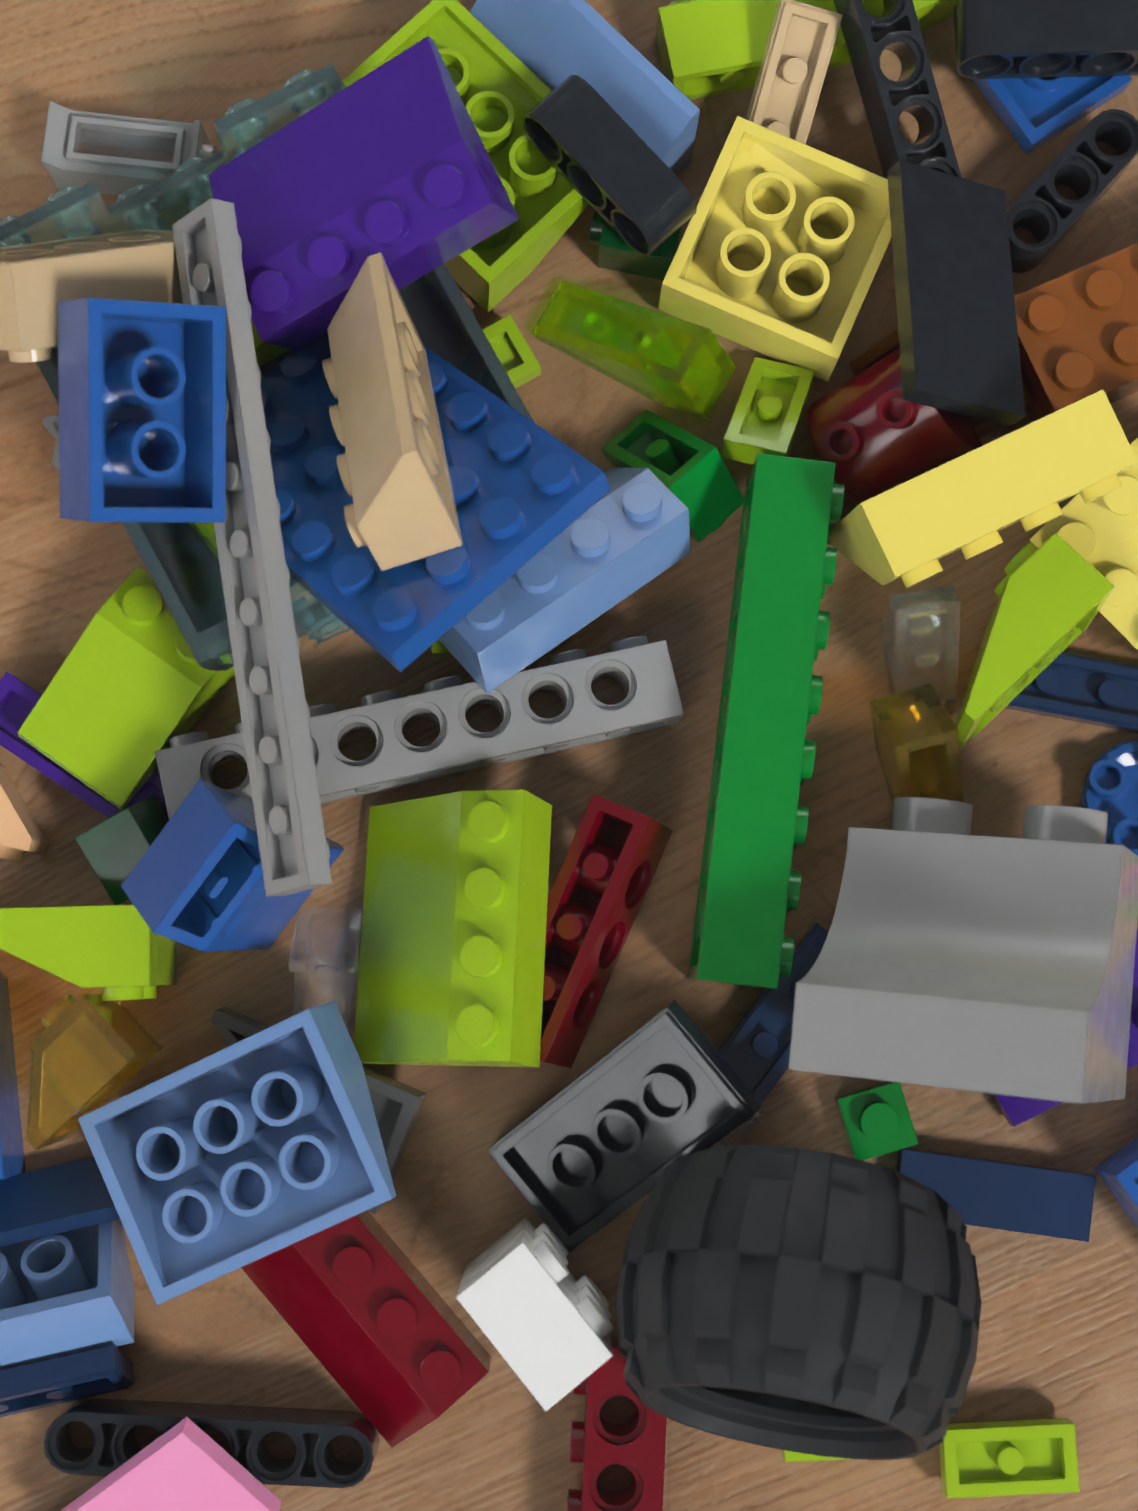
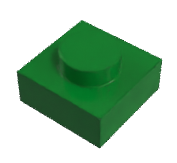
(876, 1120)

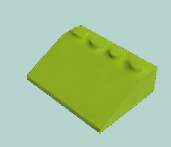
(497, 96)
(454, 930)

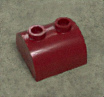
(880, 436)

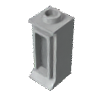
(117, 148)

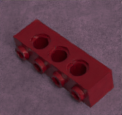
(592, 917)
(634, 1444)

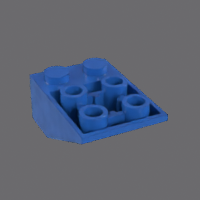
(206, 877)

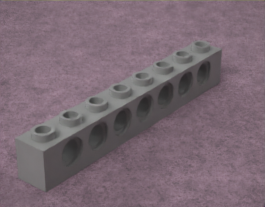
(640, 668)

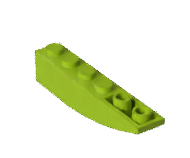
(720, 43)

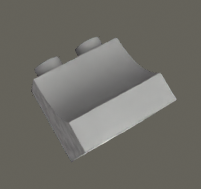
(977, 957)

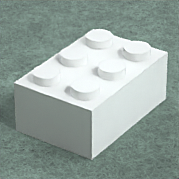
(537, 1311)

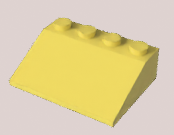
(987, 491)

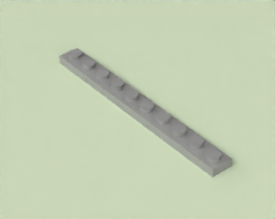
(257, 575)

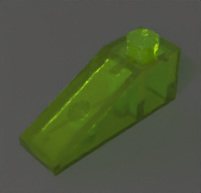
(638, 347)

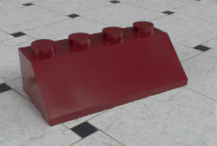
(373, 1324)

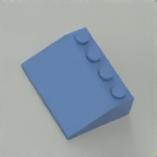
(242, 1152)

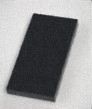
(954, 294)
(621, 1124)

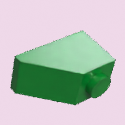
(683, 464)

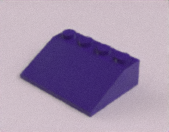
(357, 176)

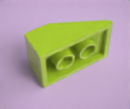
(1039, 613)
(122, 694)
(92, 947)

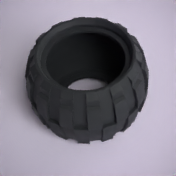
(799, 1303)

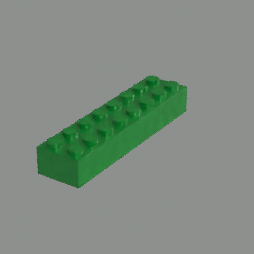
(763, 723)

